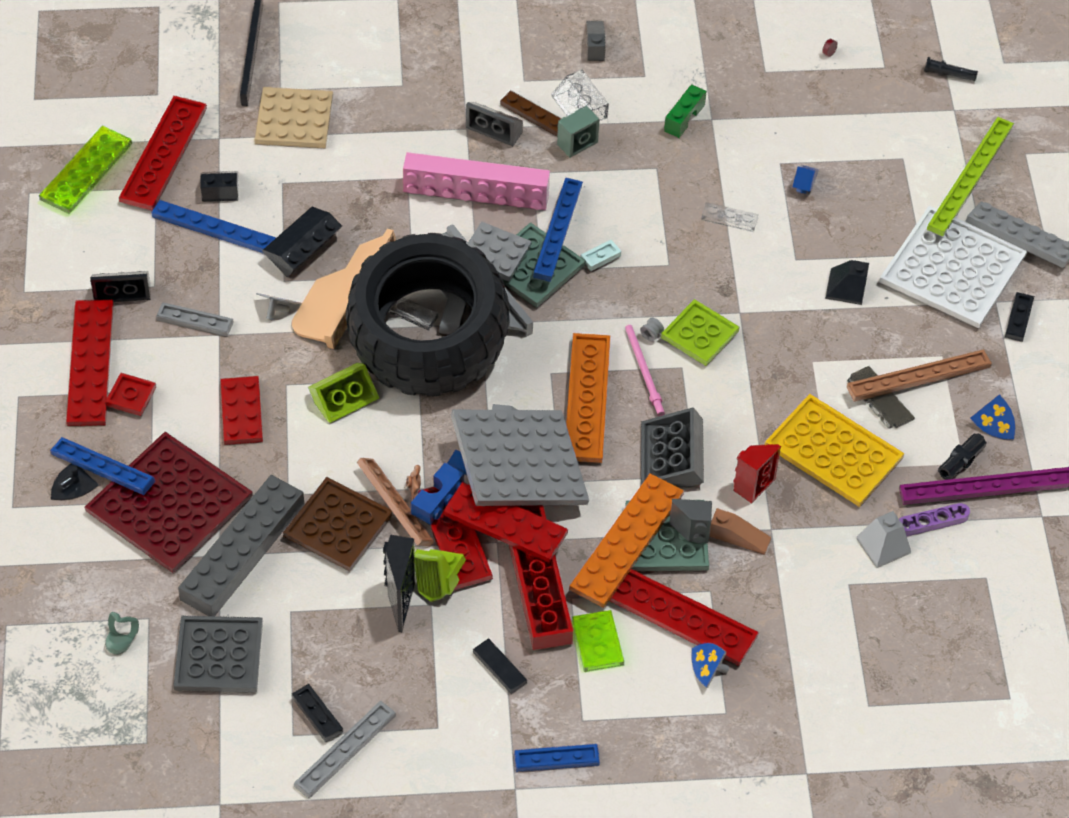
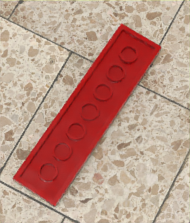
(162, 153)
(90, 363)
(683, 616)

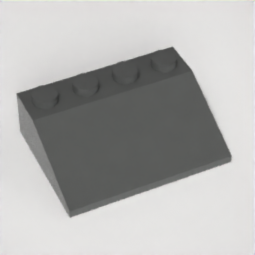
(677, 458)

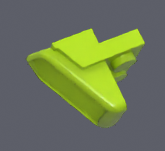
(437, 572)

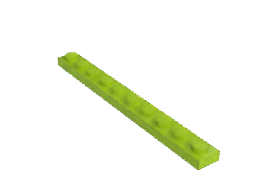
(970, 176)

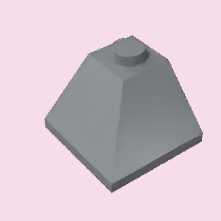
(885, 540)

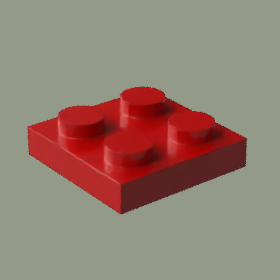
(130, 394)

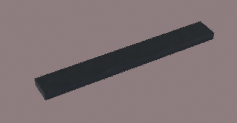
(251, 52)

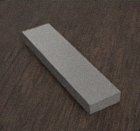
(194, 319)

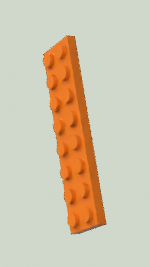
(588, 395)
(625, 541)

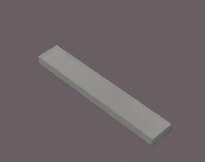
(344, 749)

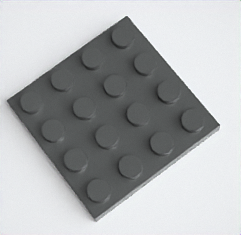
(218, 654)

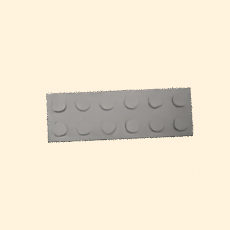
(1020, 233)

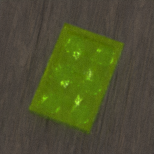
(597, 641)

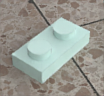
(601, 255)

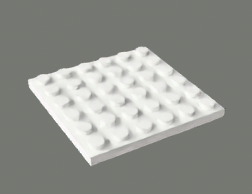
(954, 272)

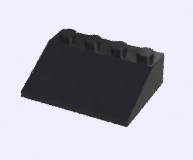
(400, 575)

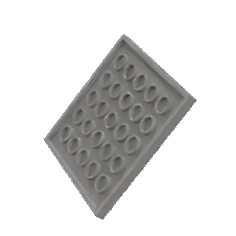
(519, 457)

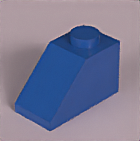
(805, 178)

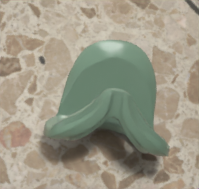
(116, 642)

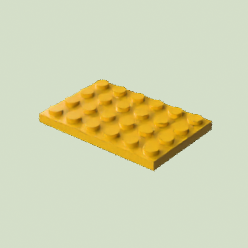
(835, 450)

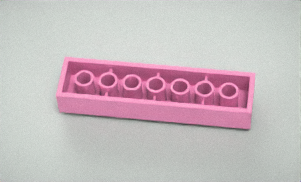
(476, 181)

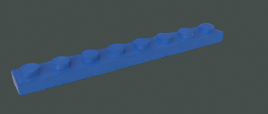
(211, 226)
(557, 230)

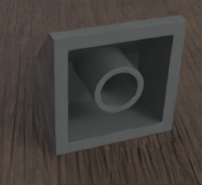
(692, 519)

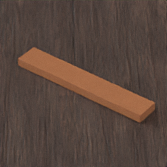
(395, 502)

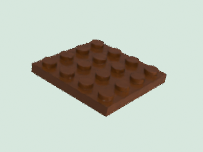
(338, 524)

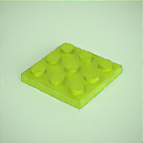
(700, 332)

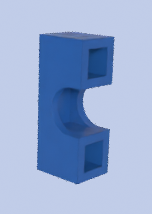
(431, 505)

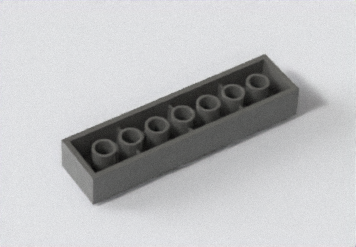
(241, 546)

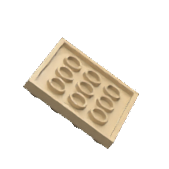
(294, 117)

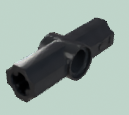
(962, 456)

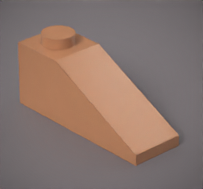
(737, 531)

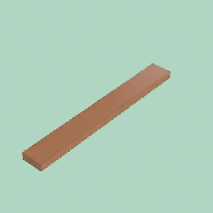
(918, 375)

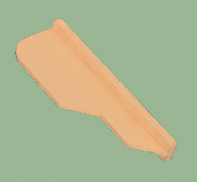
(324, 308)

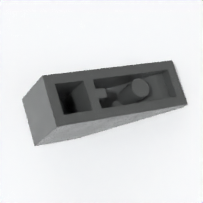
(595, 40)

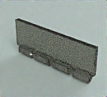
(888, 404)

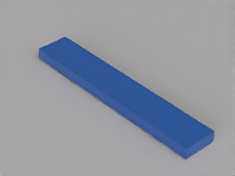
(103, 466)

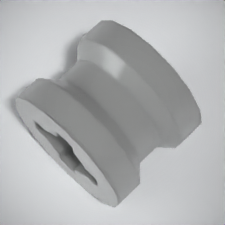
(651, 329)

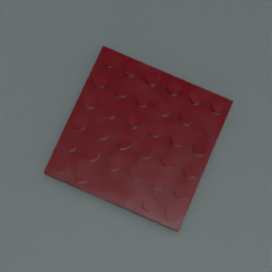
(178, 510)

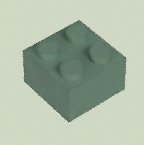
(578, 131)

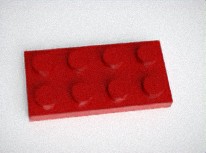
(241, 410)

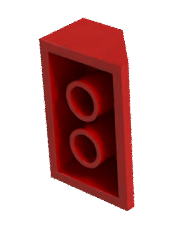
(756, 470)

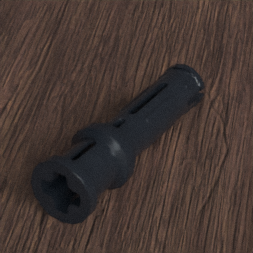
(942, 68)

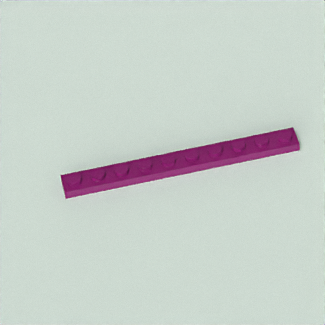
(984, 486)

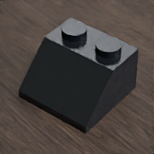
(219, 186)

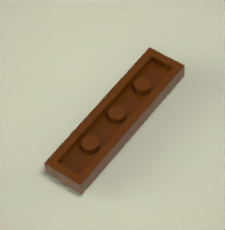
(531, 112)

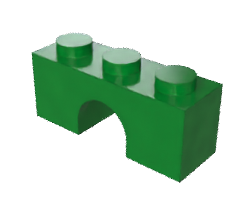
(690, 103)

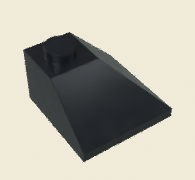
(848, 282)

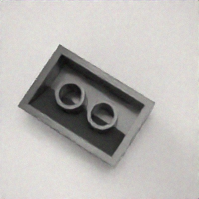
(493, 123)

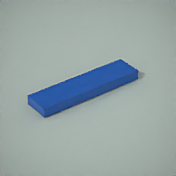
(556, 757)

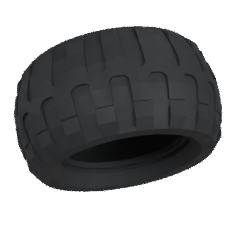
(418, 265)

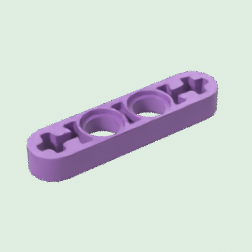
(934, 522)

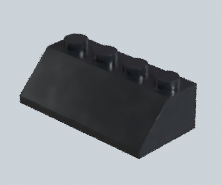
(302, 239)

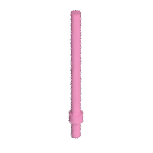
(654, 397)

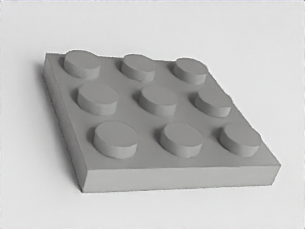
(501, 248)

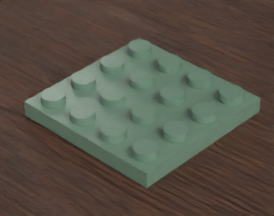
(534, 289)
(672, 552)

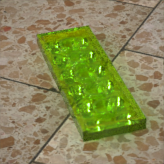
(85, 169)

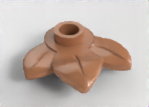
(414, 481)

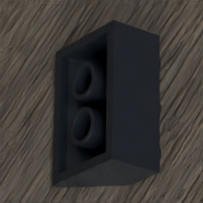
(121, 286)

